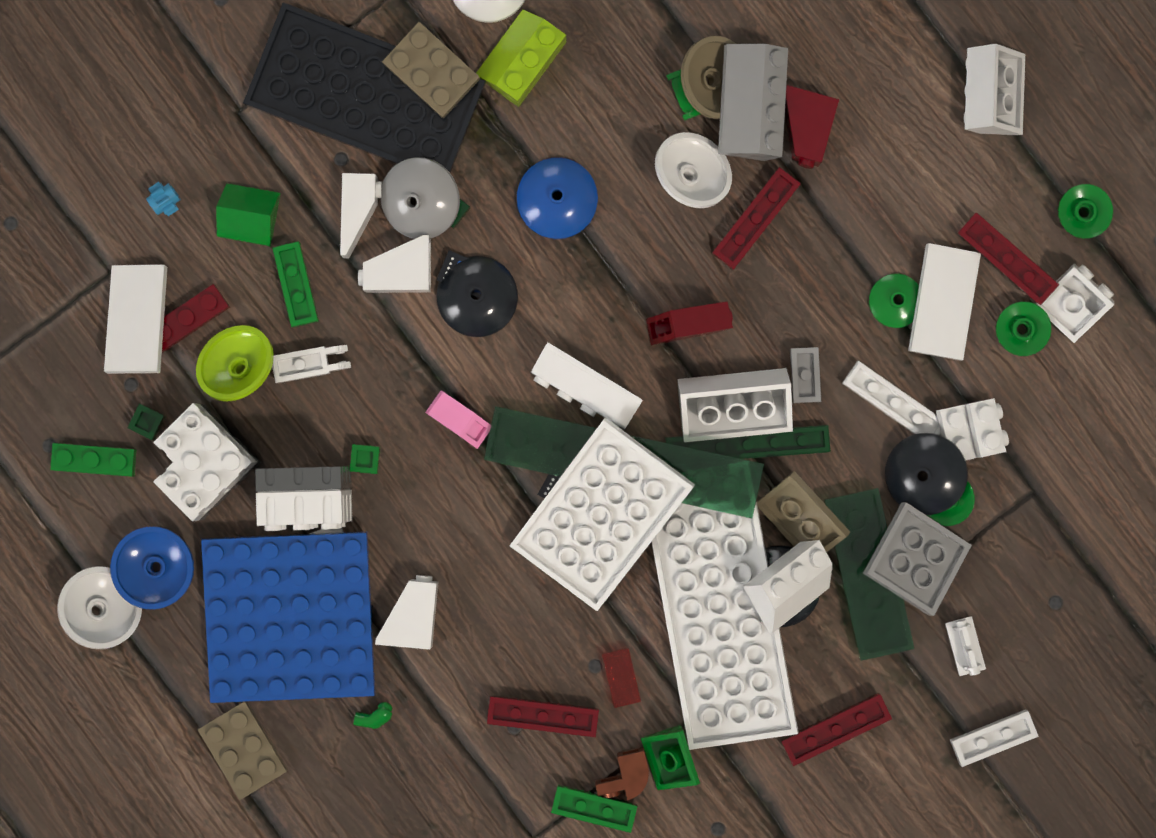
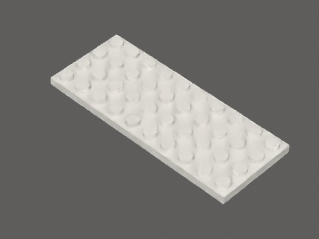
(723, 656)

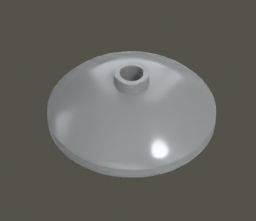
(435, 196)

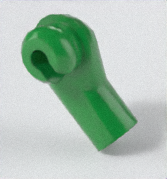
(376, 719)

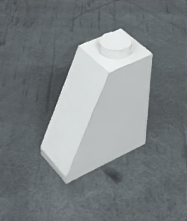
(400, 269)
(413, 616)

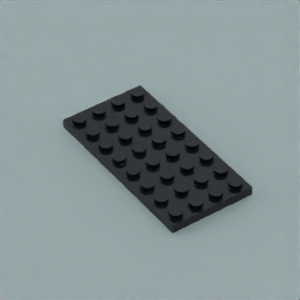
(340, 88)

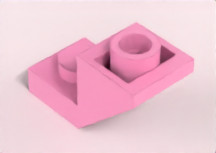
(459, 419)

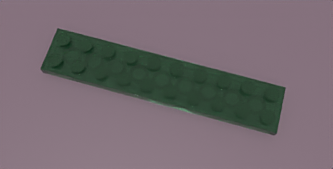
(552, 444)

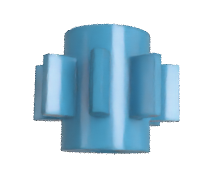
(163, 199)

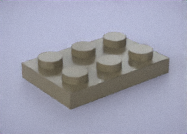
(431, 70)
(801, 513)
(243, 750)

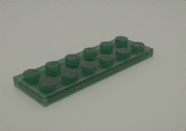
(875, 612)

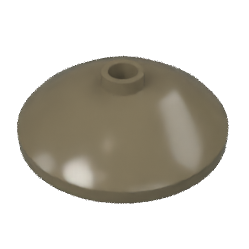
(703, 61)

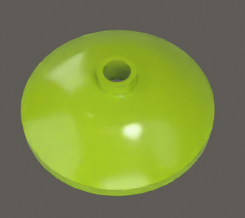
(225, 358)

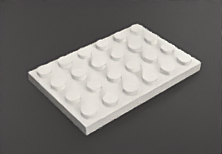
(602, 514)

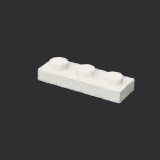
(994, 738)

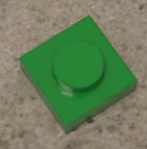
(365, 459)

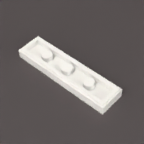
(891, 400)

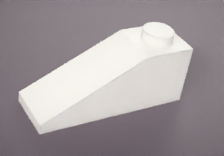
(359, 202)

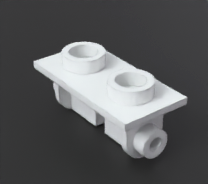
(965, 646)

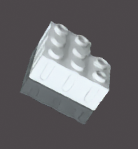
(204, 460)
(303, 497)

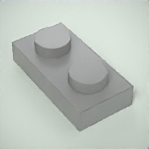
(805, 375)

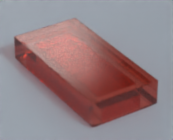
(621, 677)

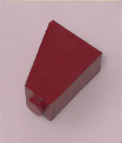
(808, 124)
(689, 322)

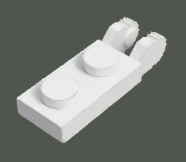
(307, 363)

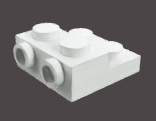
(1077, 302)
(974, 428)

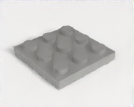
(917, 559)

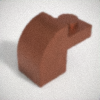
(632, 778)

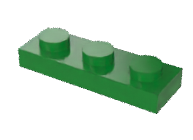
(295, 284)
(93, 459)
(594, 808)

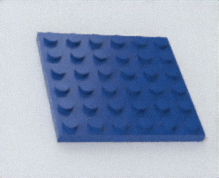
(288, 617)

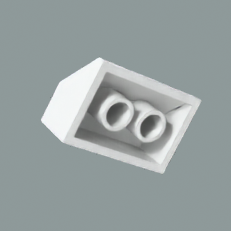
(994, 90)
(790, 583)

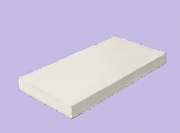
(944, 302)
(135, 319)

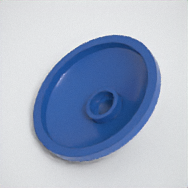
(557, 217)
(134, 573)

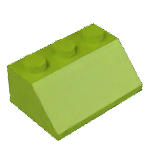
(522, 56)

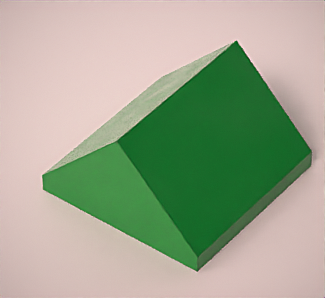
(247, 214)
(670, 759)

